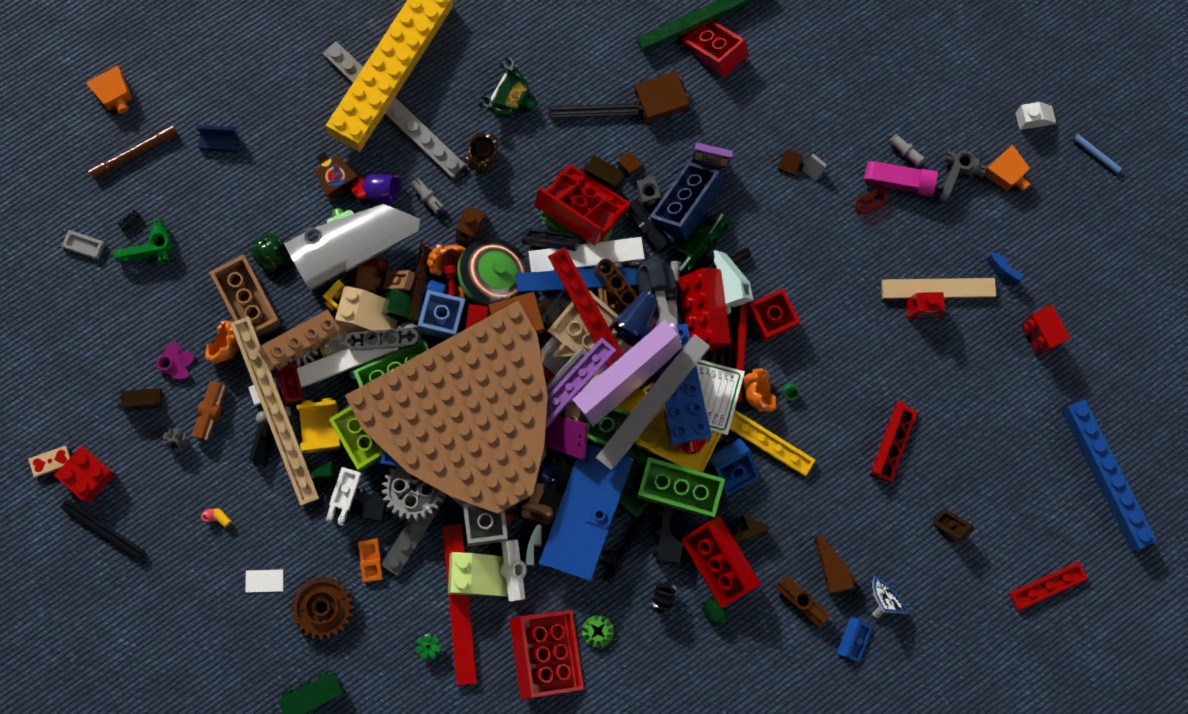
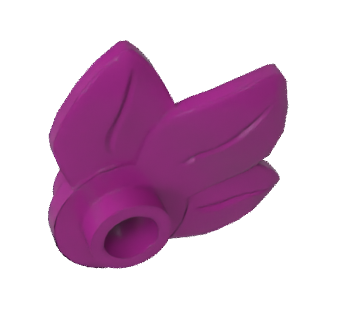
(178, 361)

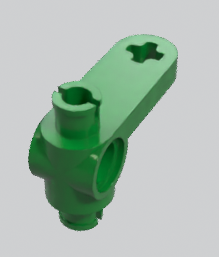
(149, 250)

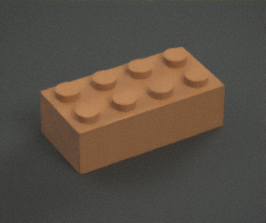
(245, 295)

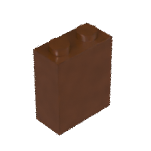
(662, 97)

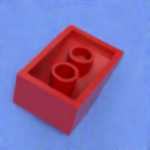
(717, 47)

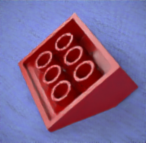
(546, 654)

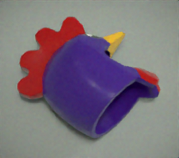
(377, 188)

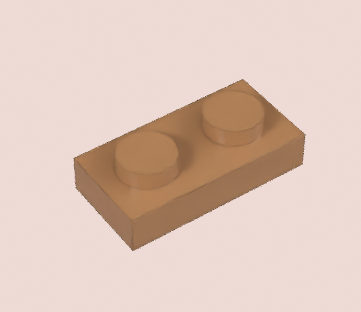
(398, 280)

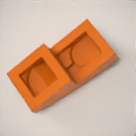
(370, 560)

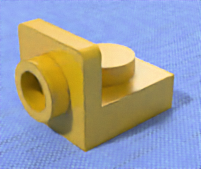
(334, 294)

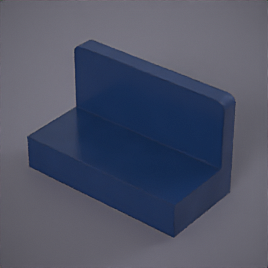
(218, 138)

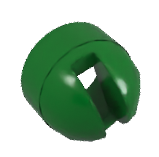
(792, 393)

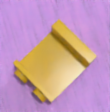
(316, 428)

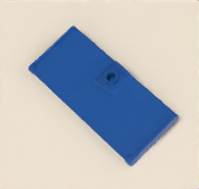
(585, 515)

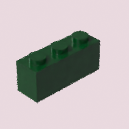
(312, 694)

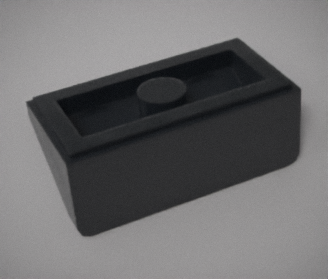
(262, 445)

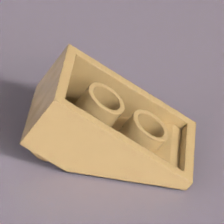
(362, 312)

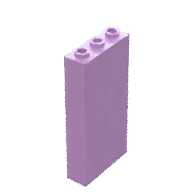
(629, 372)

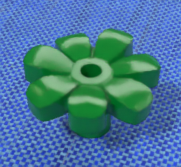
(423, 646)

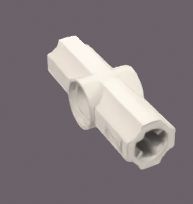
(513, 570)

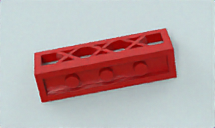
(886, 443)

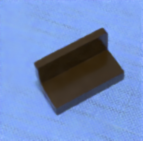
(604, 173)
(140, 399)

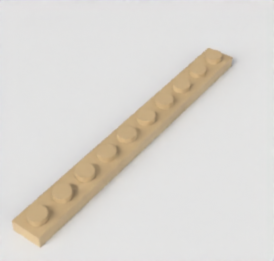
(274, 411)

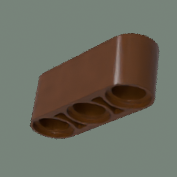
(607, 278)

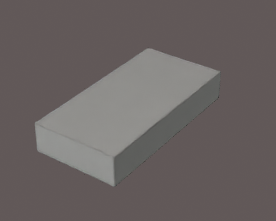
(83, 245)

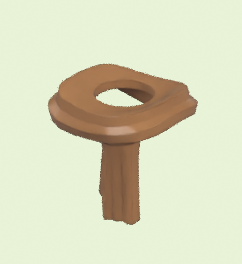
(532, 508)

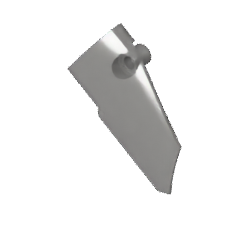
(349, 242)

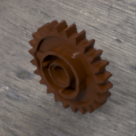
(307, 607)

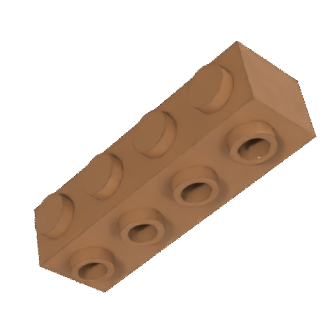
(299, 340)

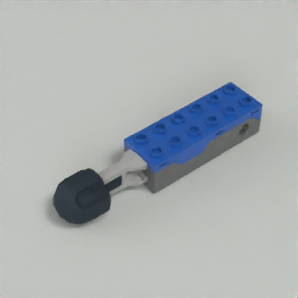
(685, 410)

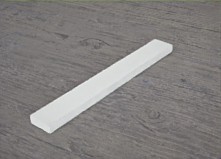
(334, 365)

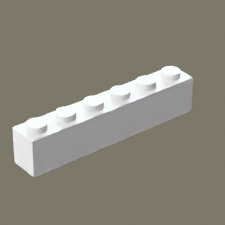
(620, 252)

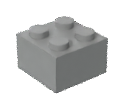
(484, 525)

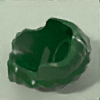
(270, 253)

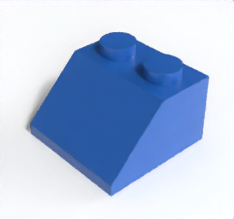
(735, 465)

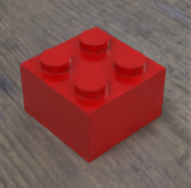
(773, 315)
(1045, 330)
(85, 474)

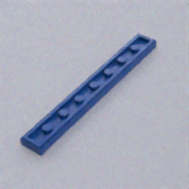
(549, 280)

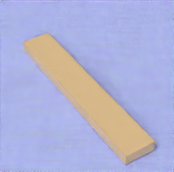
(951, 287)

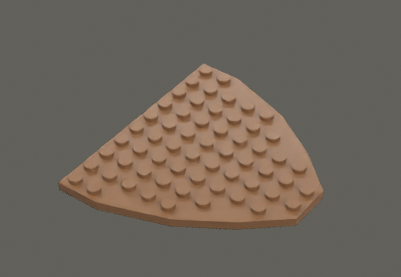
(466, 412)

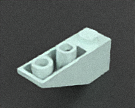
(735, 285)

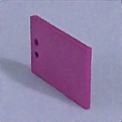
(567, 436)

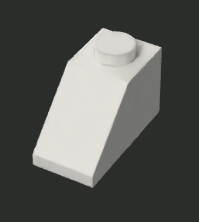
(1035, 115)

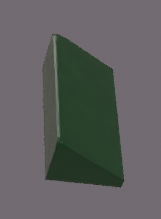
(325, 473)

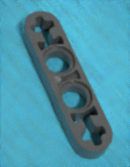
(382, 339)

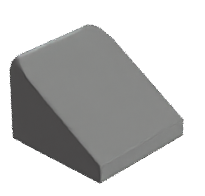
(814, 167)

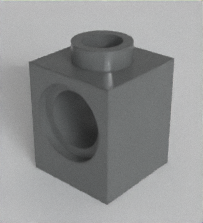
(651, 185)

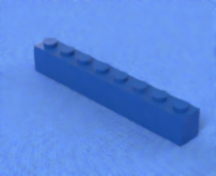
(1108, 475)

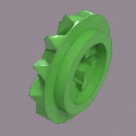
(597, 641)

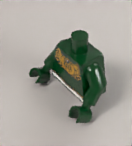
(510, 93)

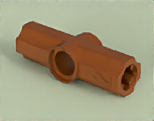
(209, 411)

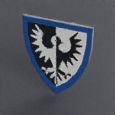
(886, 599)

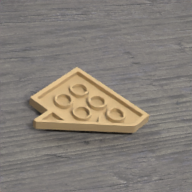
(573, 334)

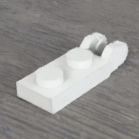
(343, 494)

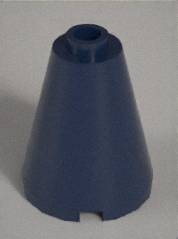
(635, 319)

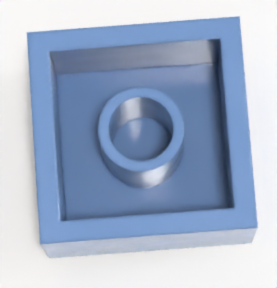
(441, 315)

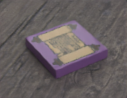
(712, 156)

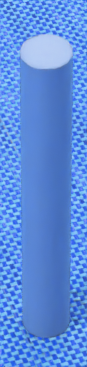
(1098, 154)

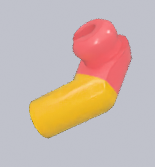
(215, 515)

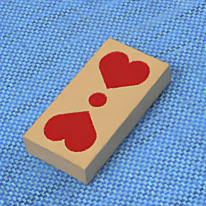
(49, 461)

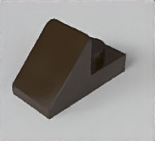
(953, 526)
(752, 527)

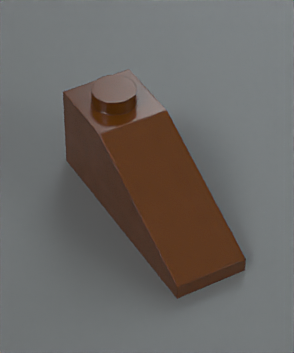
(834, 570)

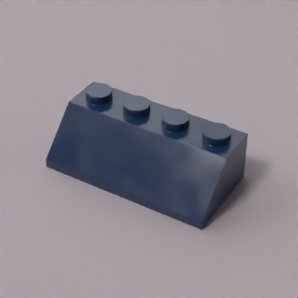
(687, 200)

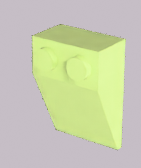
(476, 575)

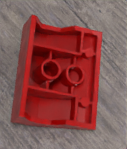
(581, 204)

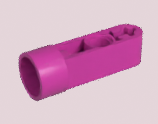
(901, 178)

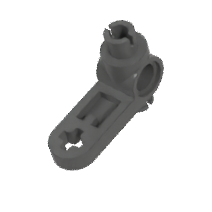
(973, 167)

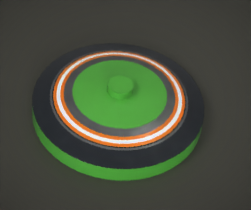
(489, 270)

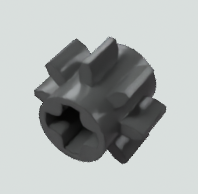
(175, 439)

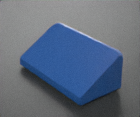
(854, 639)

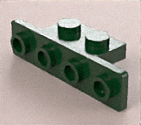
(701, 243)

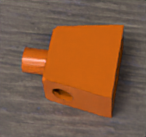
(111, 89)
(1009, 170)

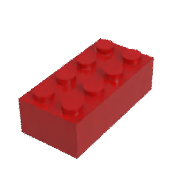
(705, 307)
(720, 561)

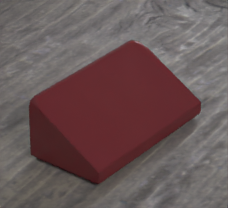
(288, 384)

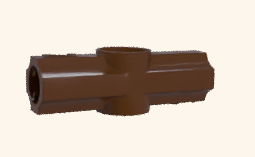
(812, 610)

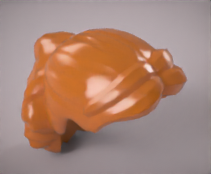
(442, 257)
(224, 346)
(757, 390)

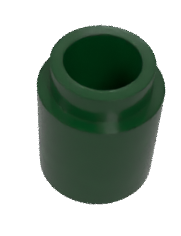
(714, 612)

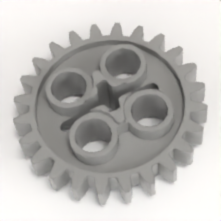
(424, 503)

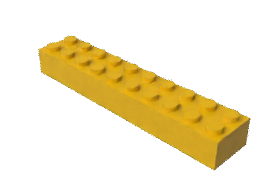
(386, 71)

